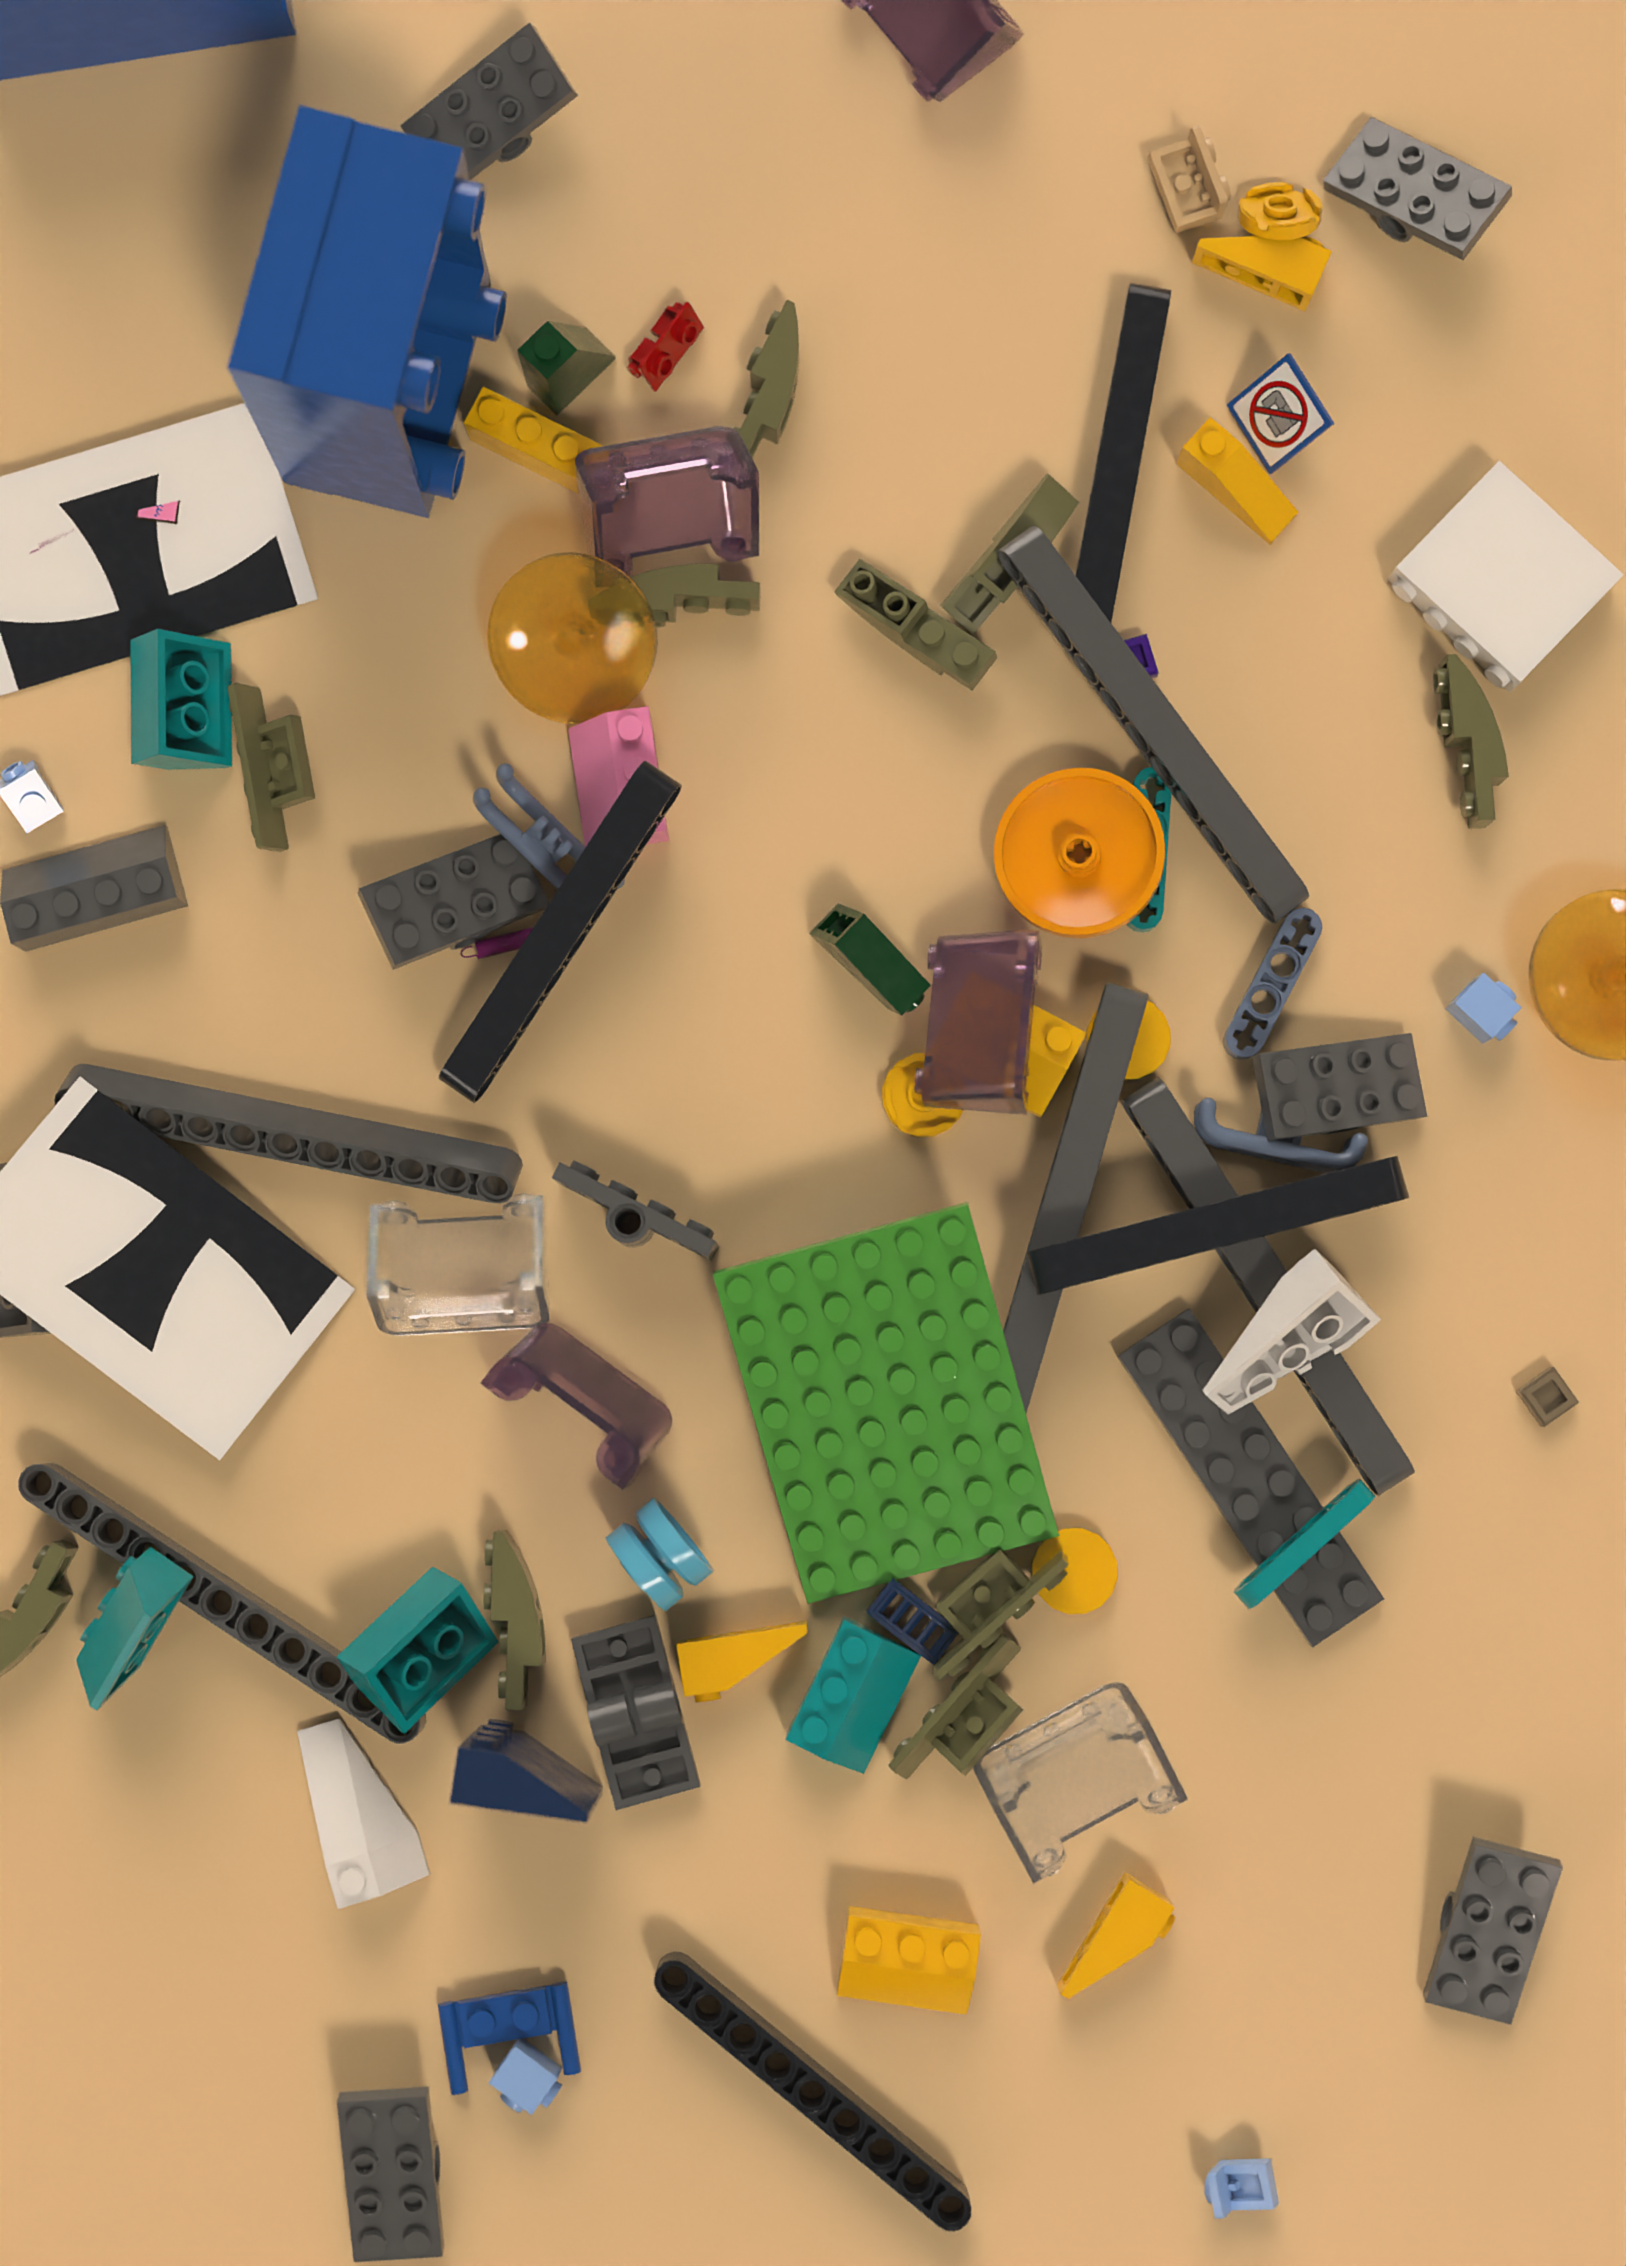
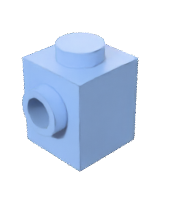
(1485, 1008)
(526, 2078)

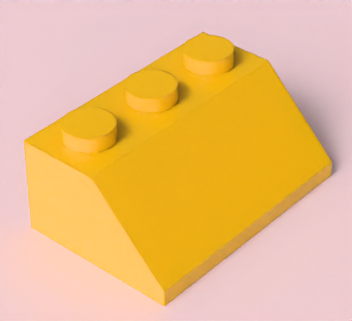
(1050, 1055)
(909, 1960)

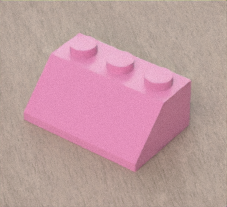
(605, 758)

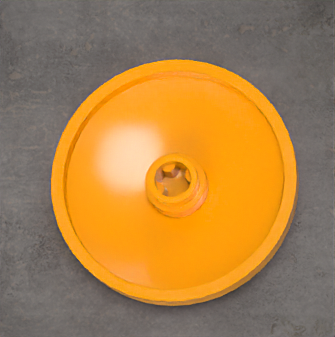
(1079, 852)

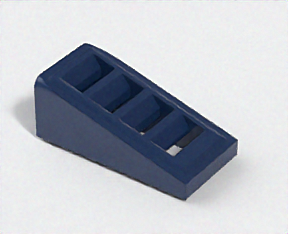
(884, 1598)

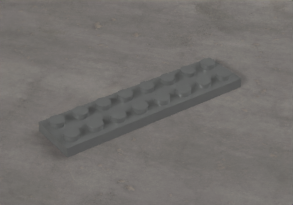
(1247, 1475)

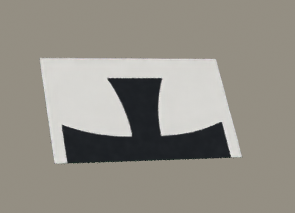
(126, 576)
(156, 1269)

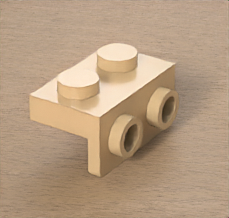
(1190, 181)

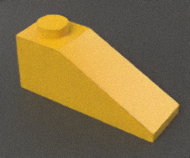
(1273, 267)
(1236, 480)
(725, 1659)
(1122, 1931)

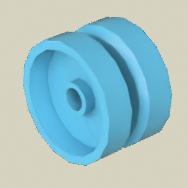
(653, 1559)

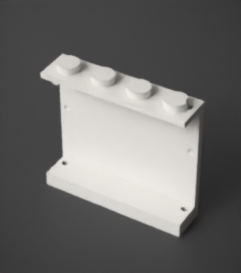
(1504, 577)

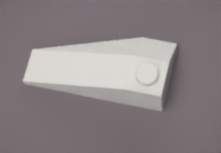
(1299, 1321)
(360, 1827)

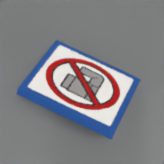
(1280, 413)

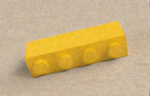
(526, 437)

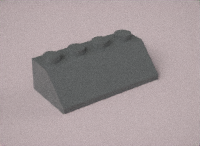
(91, 889)

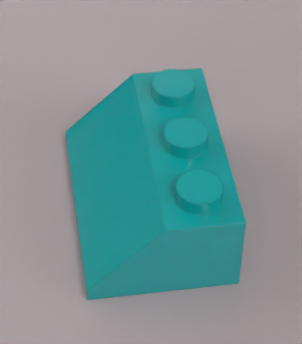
(180, 701)
(129, 1623)
(418, 1648)
(852, 1696)

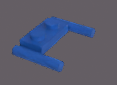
(504, 2019)

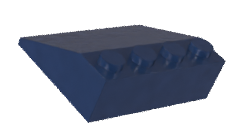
(520, 1775)

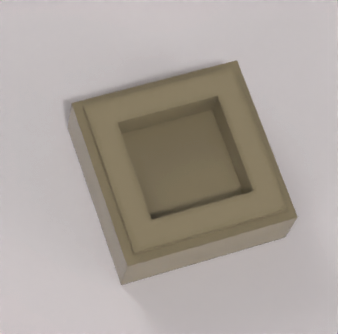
(1547, 1396)

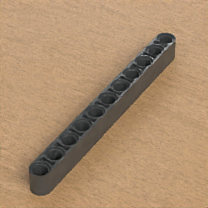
(1153, 724)
(308, 1135)
(1073, 1172)
(1257, 1272)
(201, 1596)

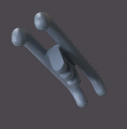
(543, 841)
(1282, 1151)

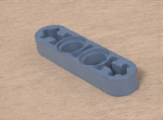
(1275, 985)

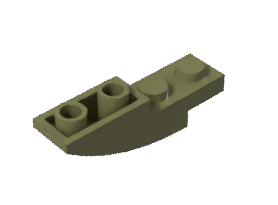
(775, 377)
(987, 580)
(696, 590)
(914, 626)
(1470, 724)
(515, 1600)
(36, 1605)

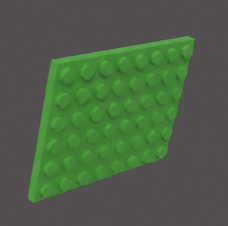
(886, 1402)

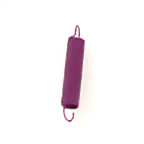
(499, 944)

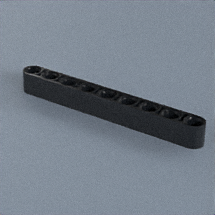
(1122, 443)
(560, 931)
(1217, 1225)
(820, 2110)

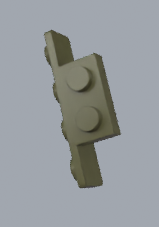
(272, 765)
(988, 1600)
(968, 1718)

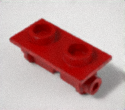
(676, 332)

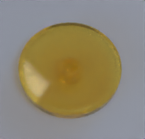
(572, 637)
(1581, 975)

